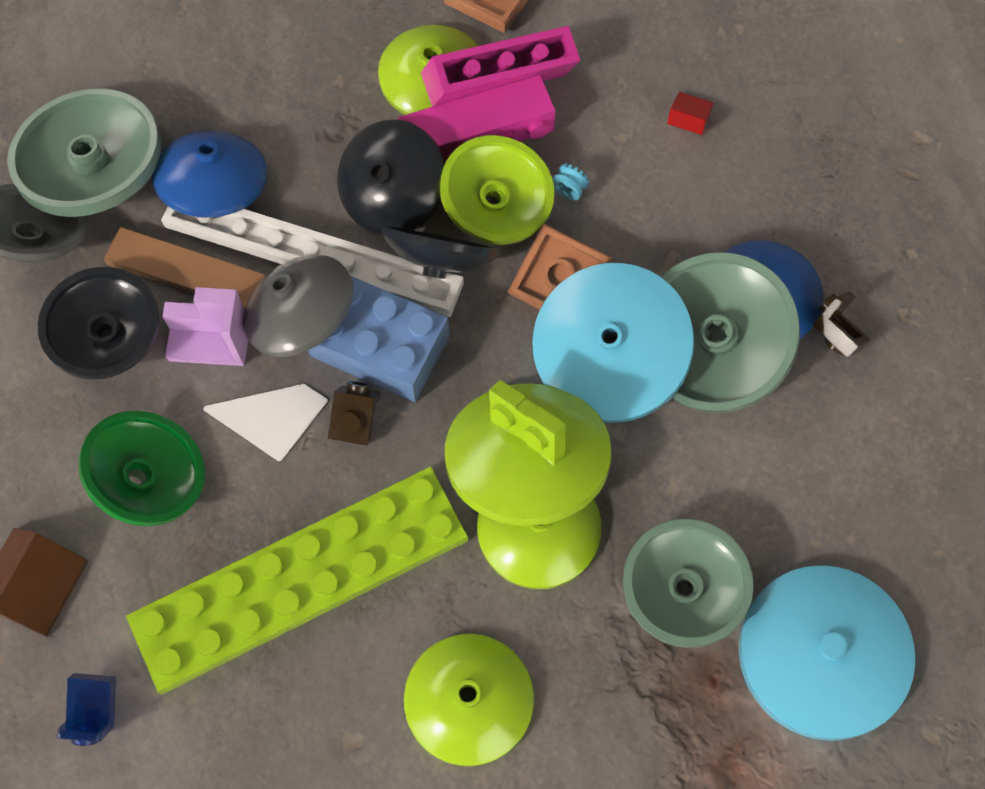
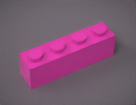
(500, 63)
(512, 111)

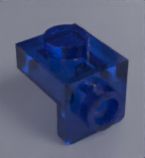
(88, 709)

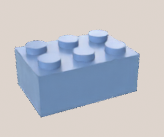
(386, 341)

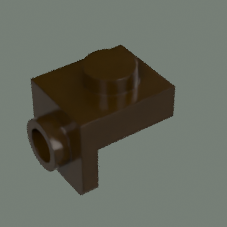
(840, 333)
(353, 413)

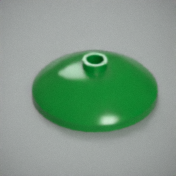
(143, 448)

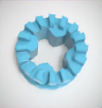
(570, 182)

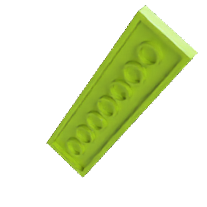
(295, 580)

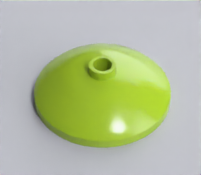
(406, 58)
(499, 170)
(541, 554)
(473, 730)

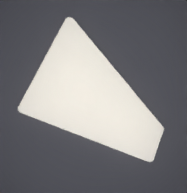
(271, 418)

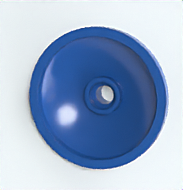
(209, 174)
(794, 272)

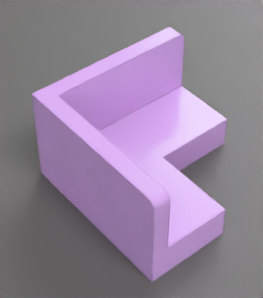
(208, 329)

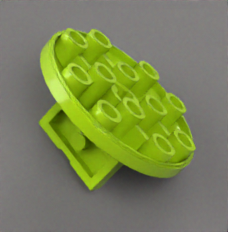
(527, 454)

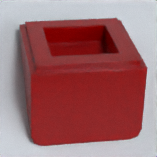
(690, 113)

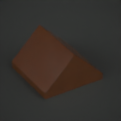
(36, 579)

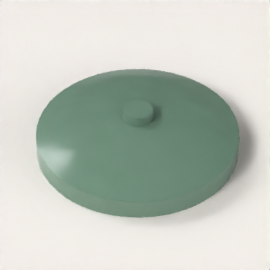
(84, 152)
(741, 331)

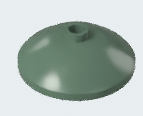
(693, 555)

